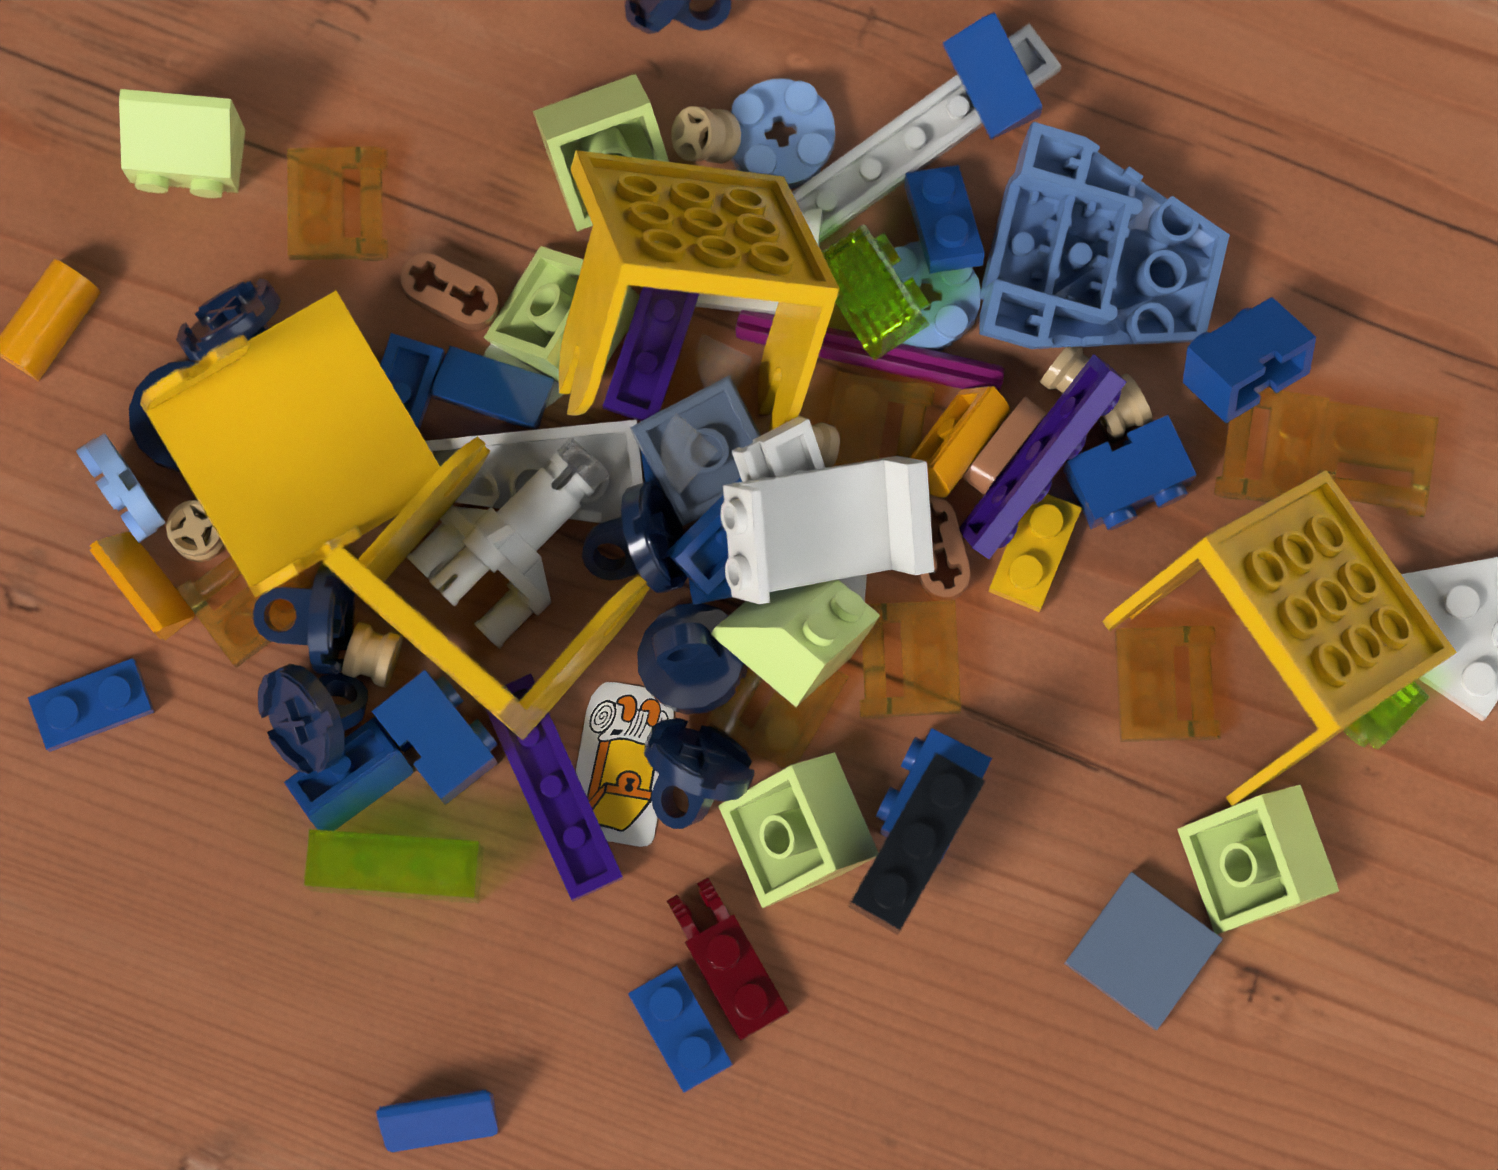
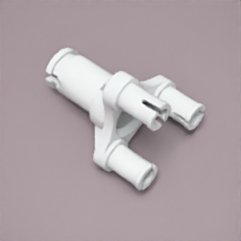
(505, 540)

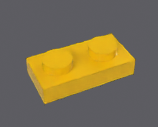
(1035, 552)

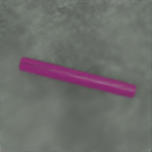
(902, 360)

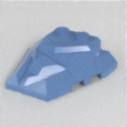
(1095, 254)

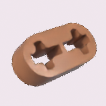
(456, 280)
(1004, 445)
(954, 554)

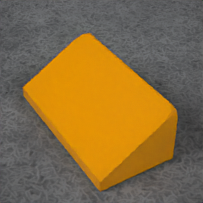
(143, 583)

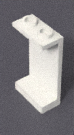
(827, 526)

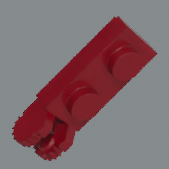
(730, 966)

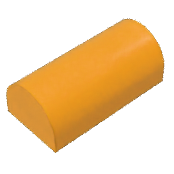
(47, 319)
(960, 436)

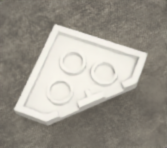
(1466, 610)

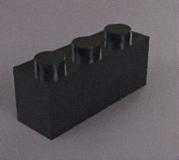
(916, 843)

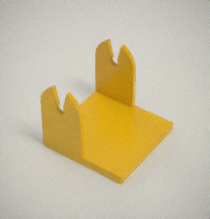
(700, 235)
(291, 441)
(400, 537)
(1317, 604)

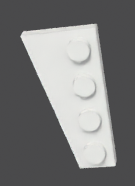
(520, 454)

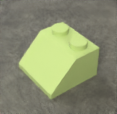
(601, 120)
(180, 142)
(538, 309)
(798, 635)
(798, 829)
(1258, 859)

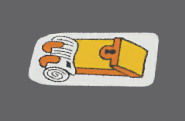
(614, 762)

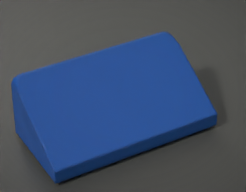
(993, 76)
(492, 388)
(363, 774)
(438, 1121)

